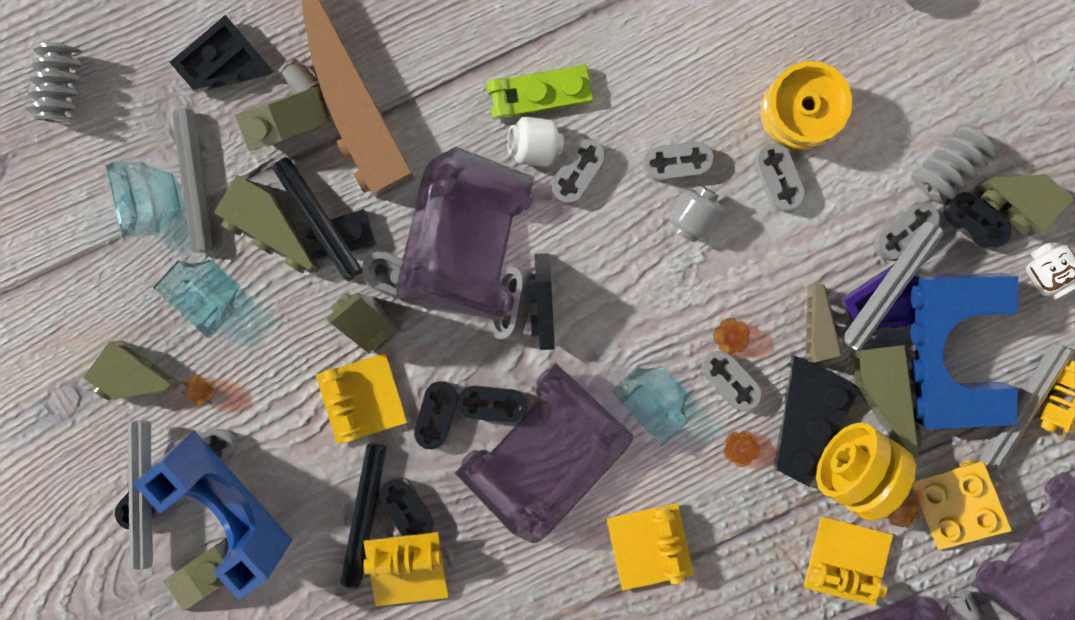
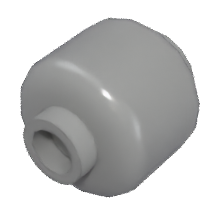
(696, 213)

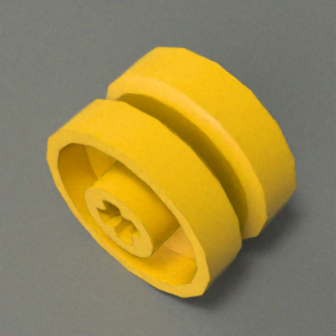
(827, 101)
(866, 471)

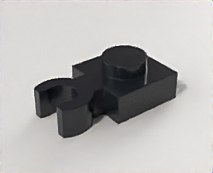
(354, 230)

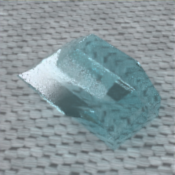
(142, 197)
(200, 294)
(653, 401)

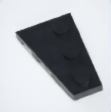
(811, 418)

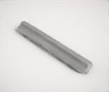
(192, 180)
(892, 285)
(1027, 406)
(139, 507)

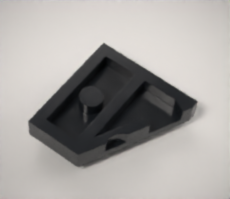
(220, 59)
(541, 293)

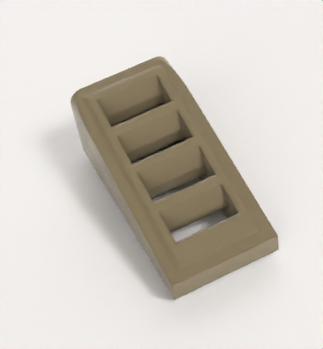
(821, 332)

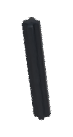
(317, 219)
(363, 515)

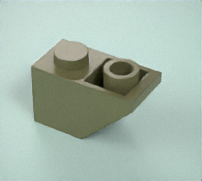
(1027, 200)

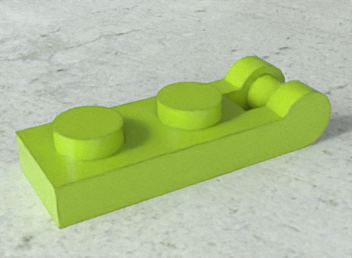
(540, 92)

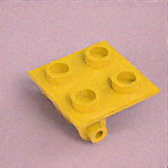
(361, 398)
(1058, 417)
(961, 505)
(650, 546)
(848, 561)
(405, 569)

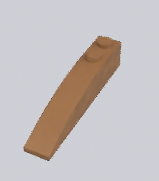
(353, 108)

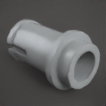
(297, 77)
(965, 606)

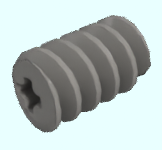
(53, 82)
(953, 161)

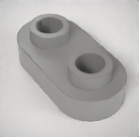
(387, 284)
(514, 323)

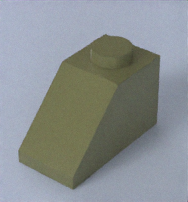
(282, 118)
(127, 373)
(197, 578)

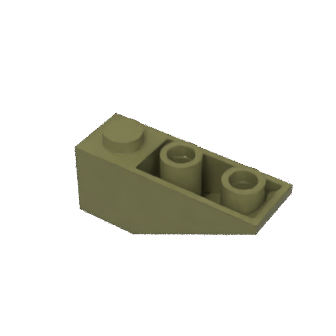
(262, 216)
(363, 321)
(885, 386)

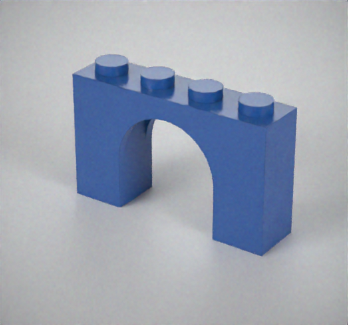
(939, 307)
(252, 534)

